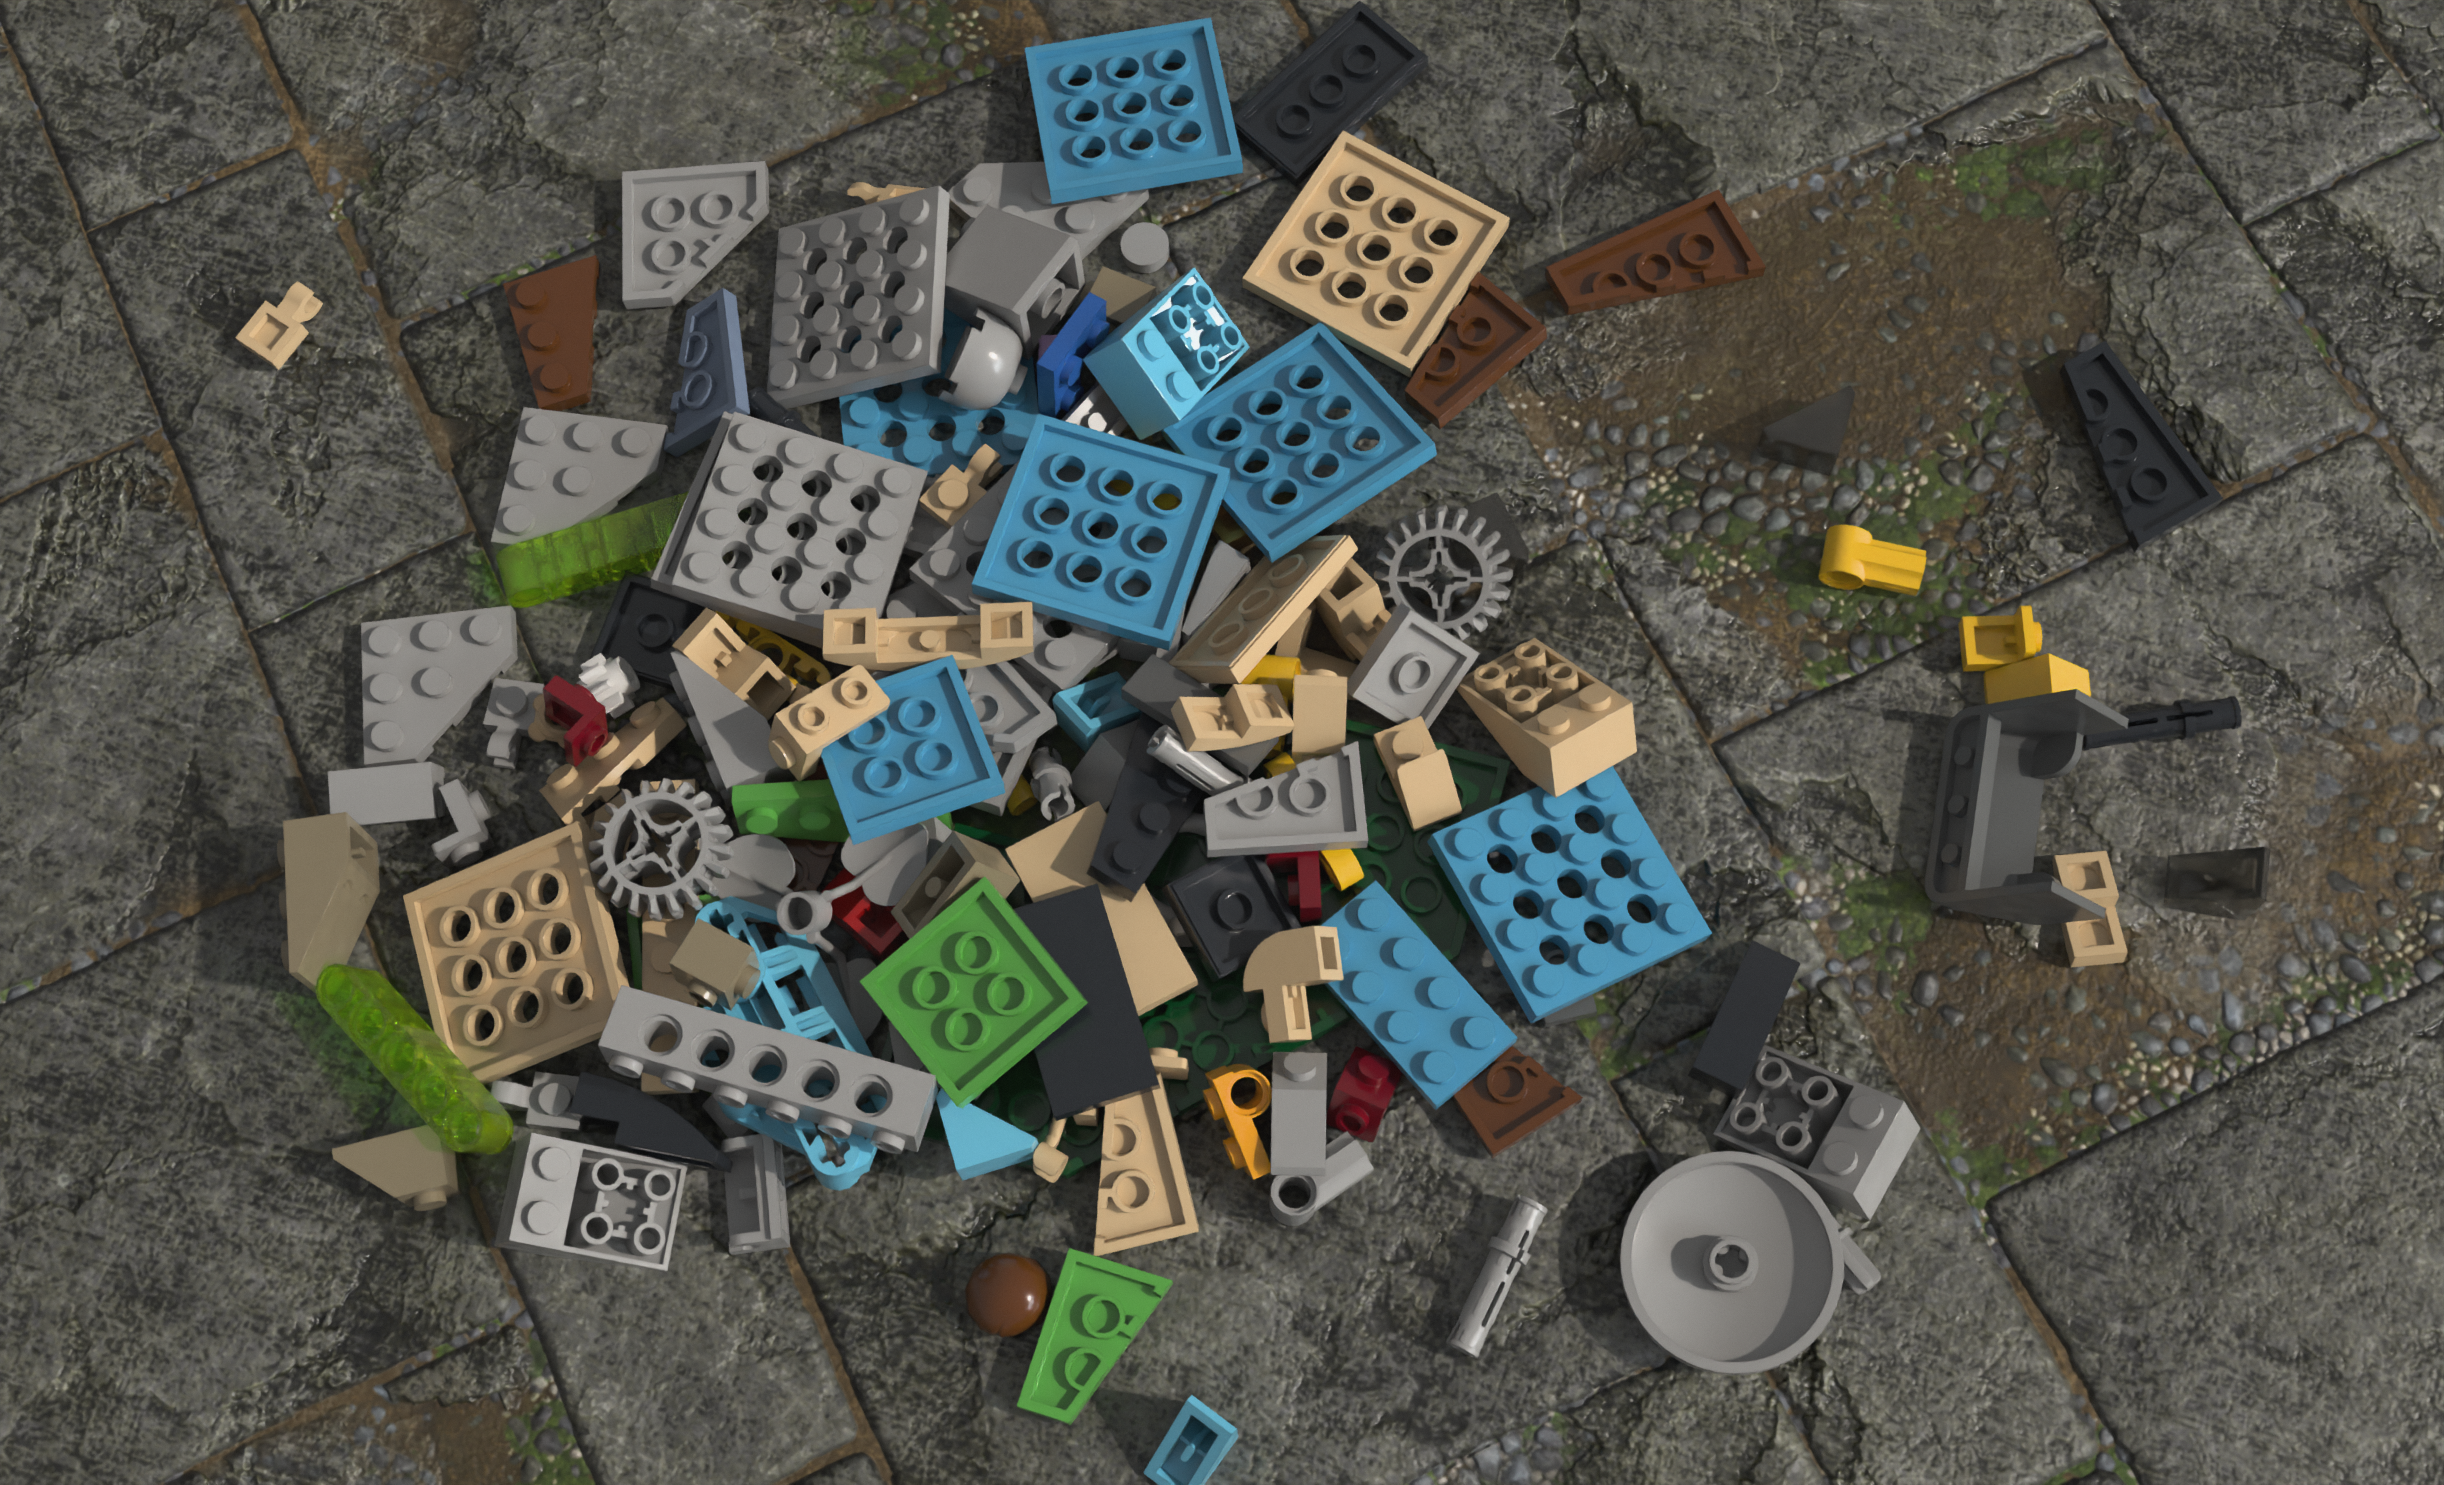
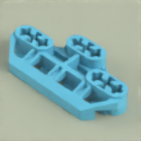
(777, 1009)

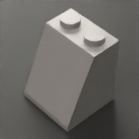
(1015, 272)

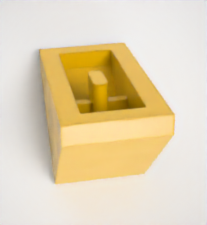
(2034, 677)

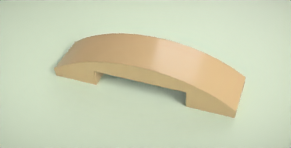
(901, 644)

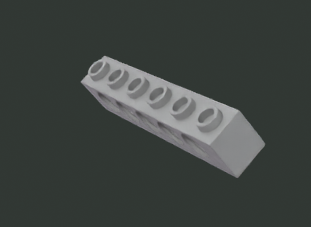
(643, 1017)

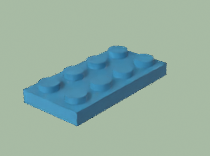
(1413, 998)

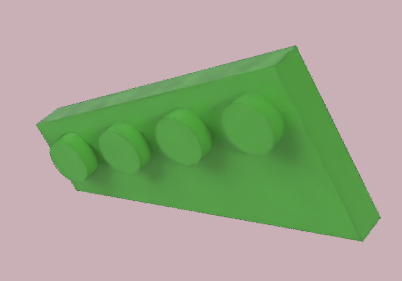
(794, 810)

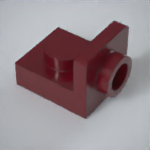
(1302, 887)

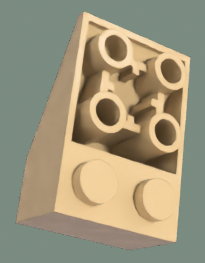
(1551, 716)

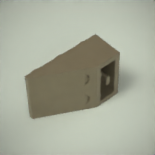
(328, 891)

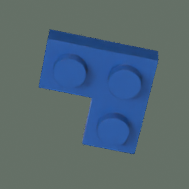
(1063, 360)

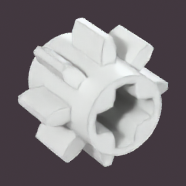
(610, 683)

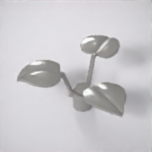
(882, 866)

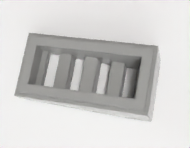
(1222, 575)

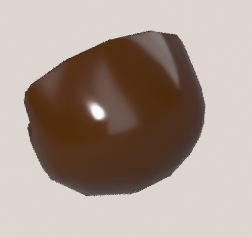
(1008, 1294)

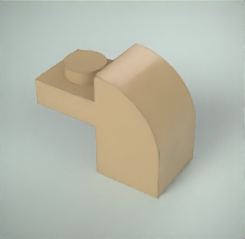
(1352, 609)
(734, 664)
(1281, 971)

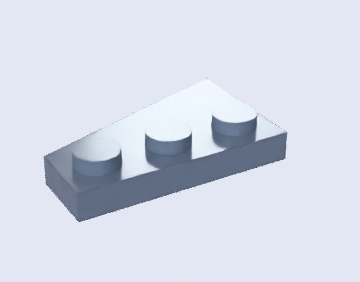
(712, 373)

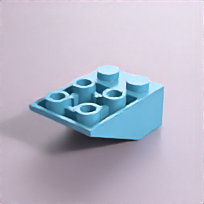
(1167, 355)

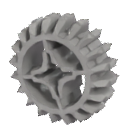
(1464, 572)
(643, 859)

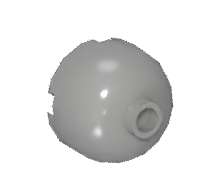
(984, 364)

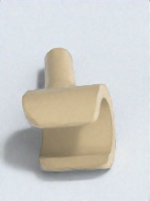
(1047, 1160)

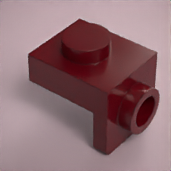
(580, 714)
(1363, 1094)

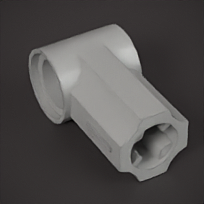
(1344, 1167)

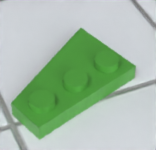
(1086, 1331)

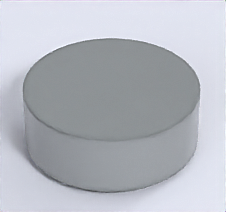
(1144, 247)

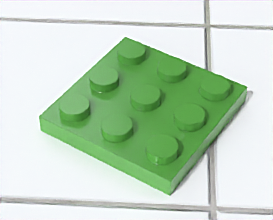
(973, 992)

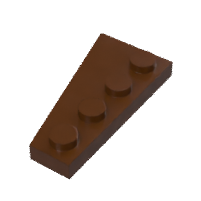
(1665, 256)

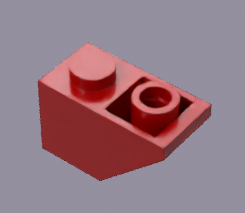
(866, 921)

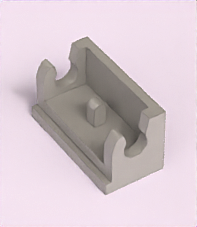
(388, 793)
(756, 1195)

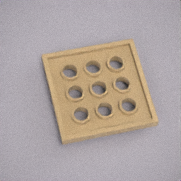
(1359, 320)
(491, 943)

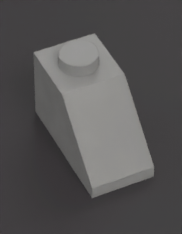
(1298, 1113)

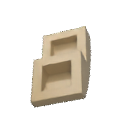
(1239, 719)
(2091, 940)

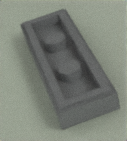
(1156, 690)

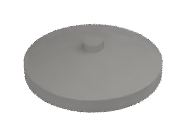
(1731, 1263)

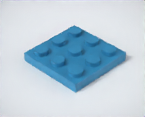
(914, 757)

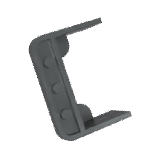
(1993, 801)

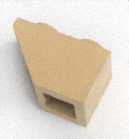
(1318, 715)

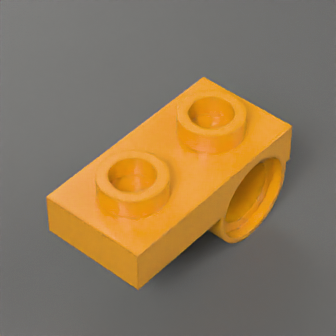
(1244, 1143)

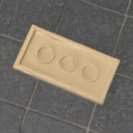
(1261, 610)
(1057, 863)

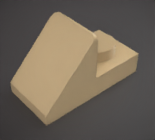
(1418, 773)

